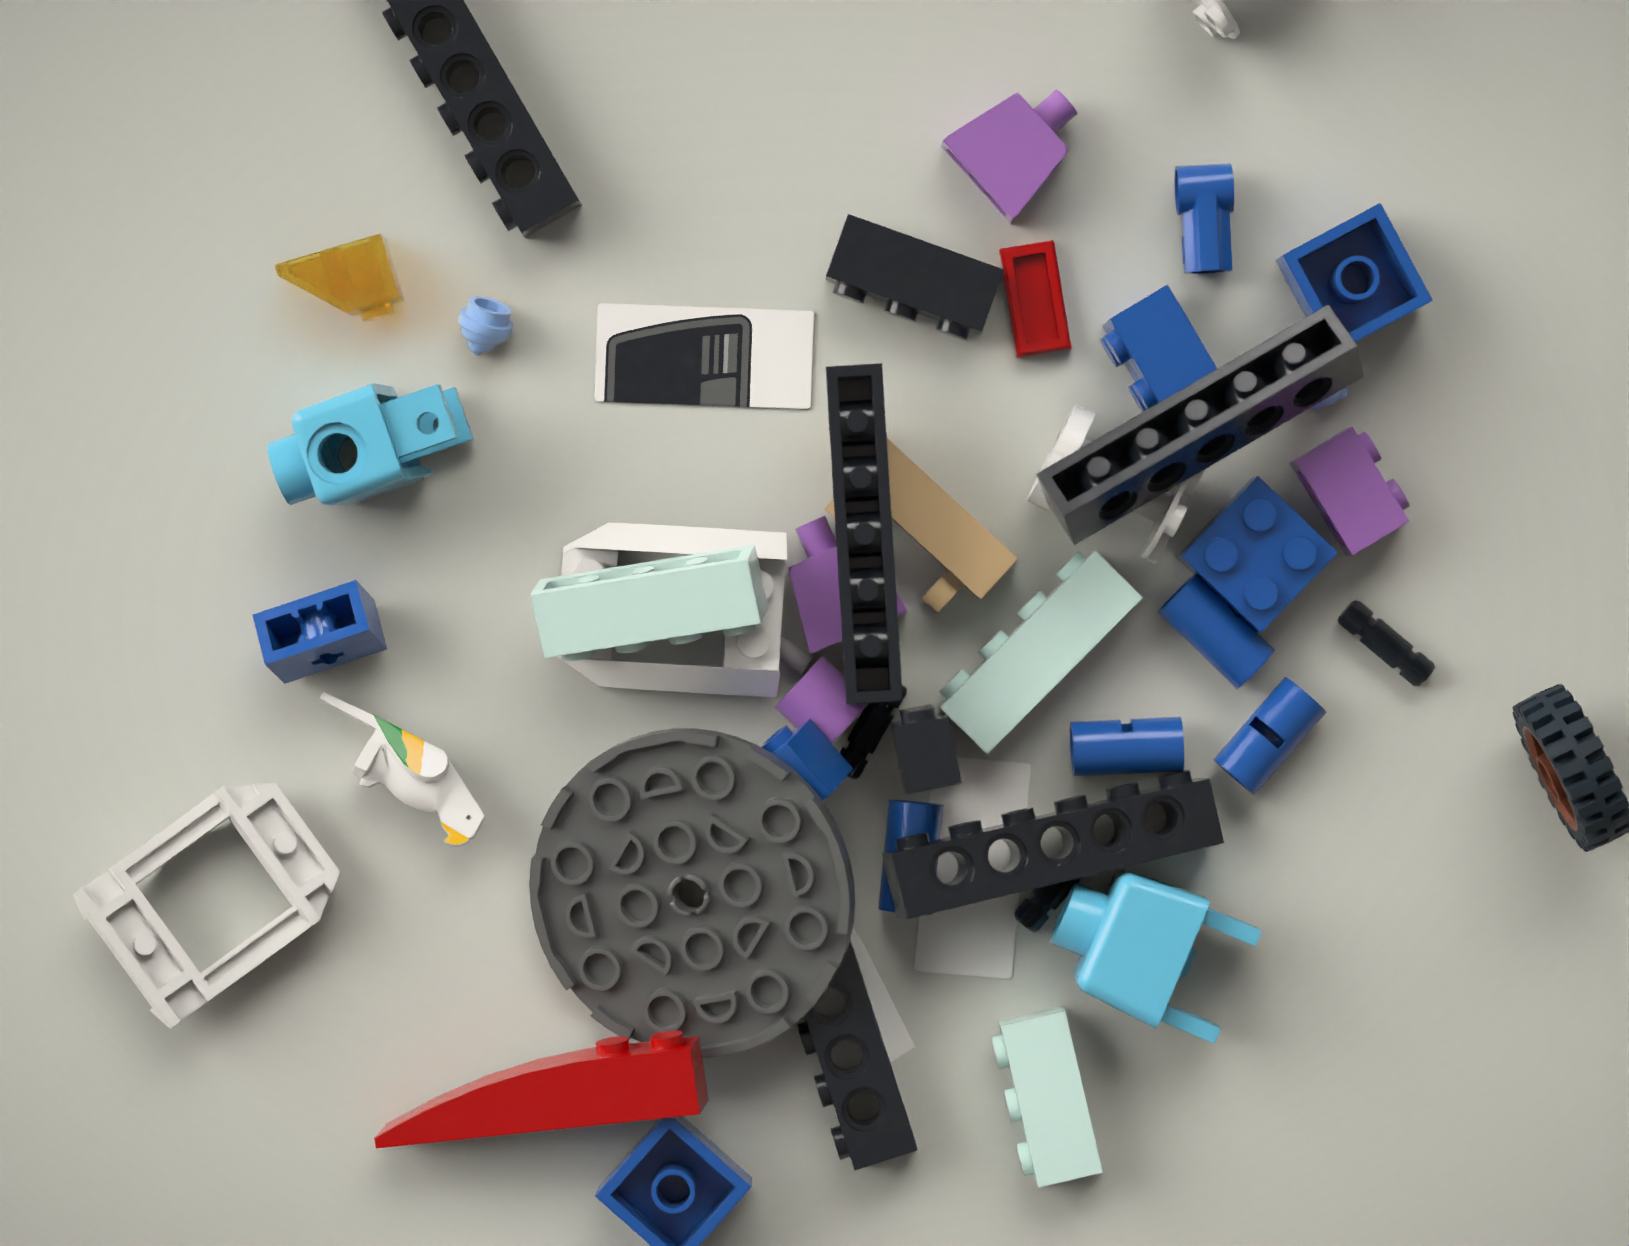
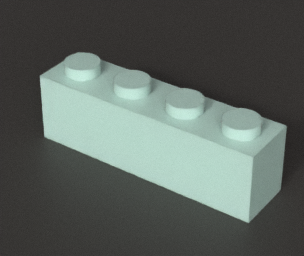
(650, 603)
(1039, 651)

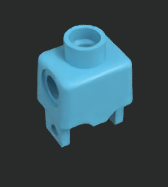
(388, 437)
(1140, 944)

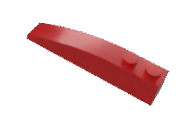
(565, 1091)

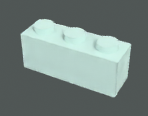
(1047, 1097)

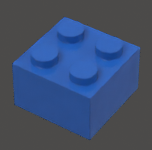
(1358, 272)
(1156, 348)
(1257, 554)
(674, 1185)

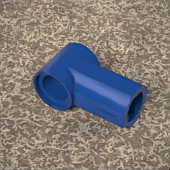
(1205, 202)

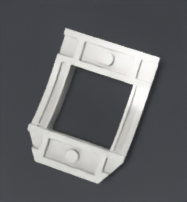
(748, 659)
(144, 941)

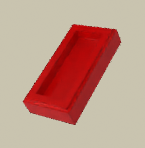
(1035, 299)

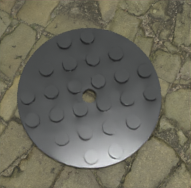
(738, 828)

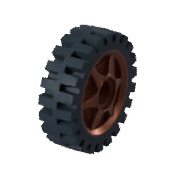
(1572, 767)

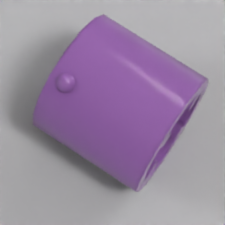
(822, 699)

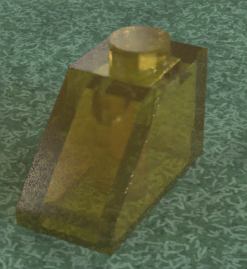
(351, 277)

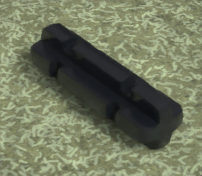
(1386, 643)
(868, 733)
(1034, 912)

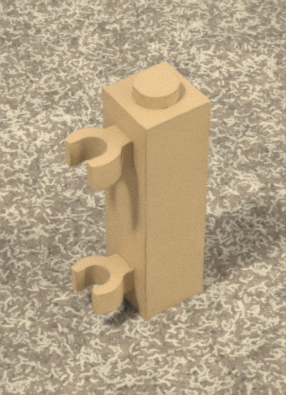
(943, 530)

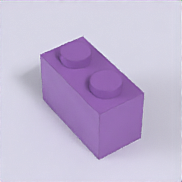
(1351, 490)

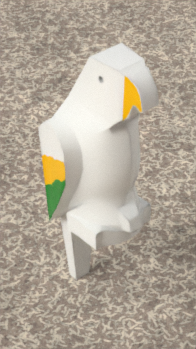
(414, 774)

